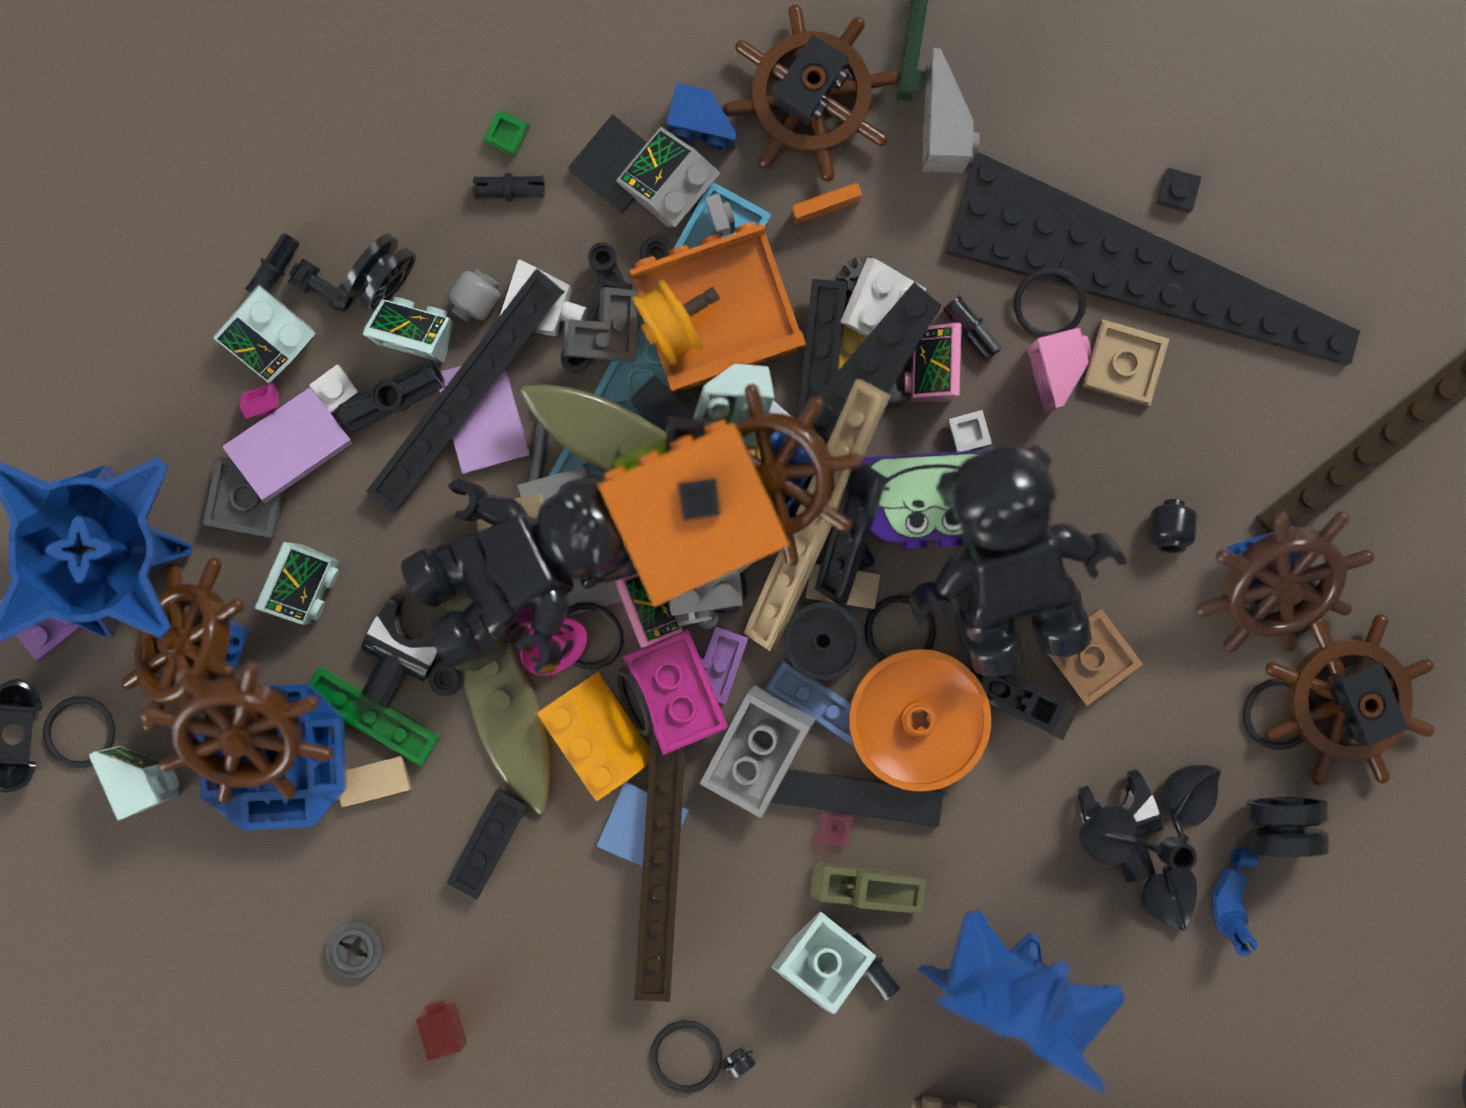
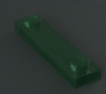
(911, 76)

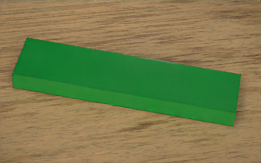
(375, 719)

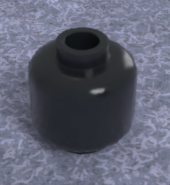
(1173, 526)

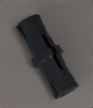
(509, 186)

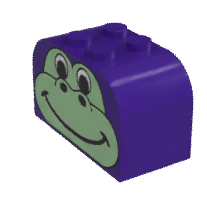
(910, 504)

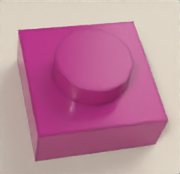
(260, 401)

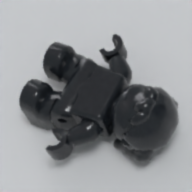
(1011, 561)
(517, 571)

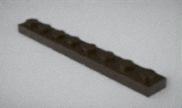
(1371, 446)
(659, 874)

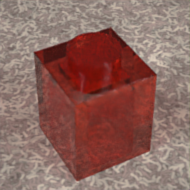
(441, 1029)

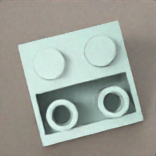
(726, 397)

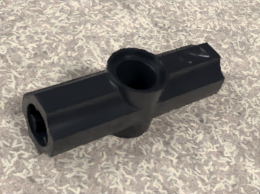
(410, 388)

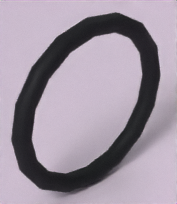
(1050, 271)
(870, 618)
(619, 635)
(51, 716)
(1247, 717)
(647, 730)
(684, 1088)

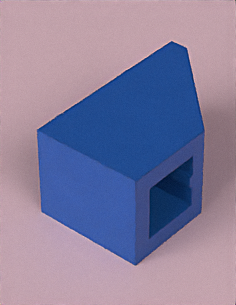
(699, 116)

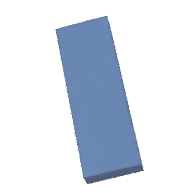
(812, 698)

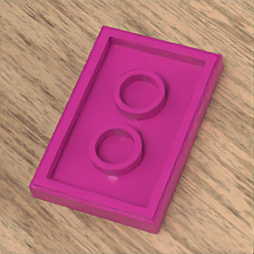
(676, 692)

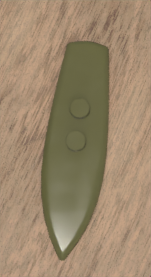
(589, 424)
(508, 721)

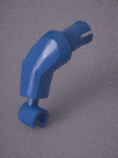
(1227, 905)

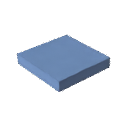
(626, 824)

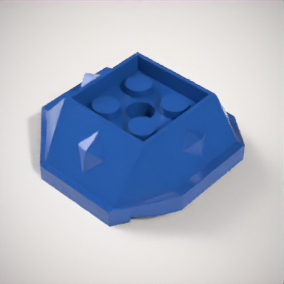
(316, 781)

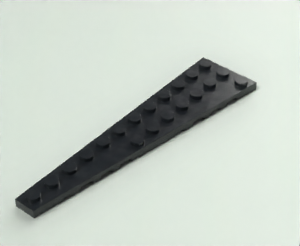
(1029, 226)

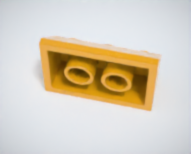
(596, 736)

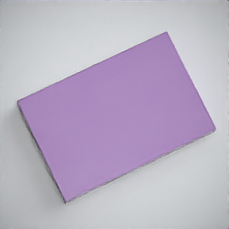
(492, 431)
(287, 445)

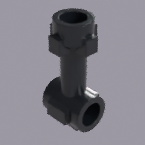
(305, 277)

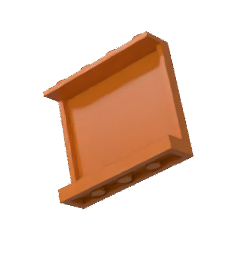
(747, 323)
(682, 553)

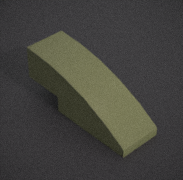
(867, 888)

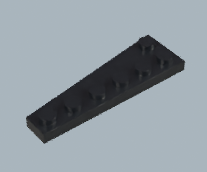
(880, 355)

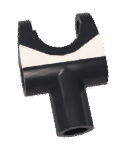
(395, 653)
(1148, 820)

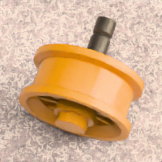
(670, 321)

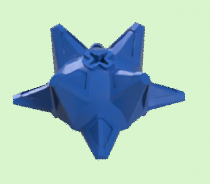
(50, 543)
(1025, 997)

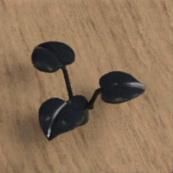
(1110, 831)

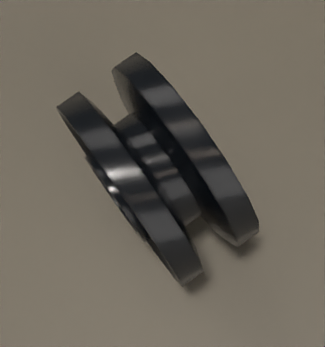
(379, 272)

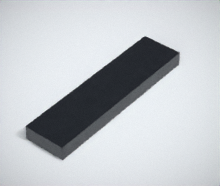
(847, 548)

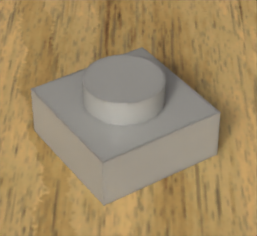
(720, 214)

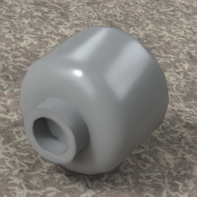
(474, 295)

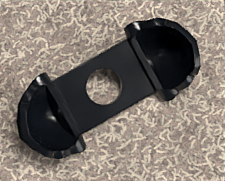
(17, 707)

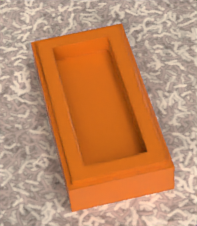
(826, 203)

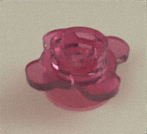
(839, 837)

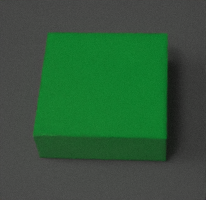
(506, 133)

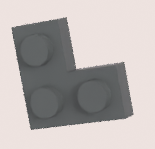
(612, 336)

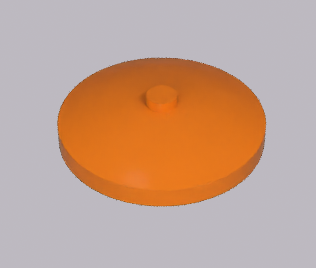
(920, 720)

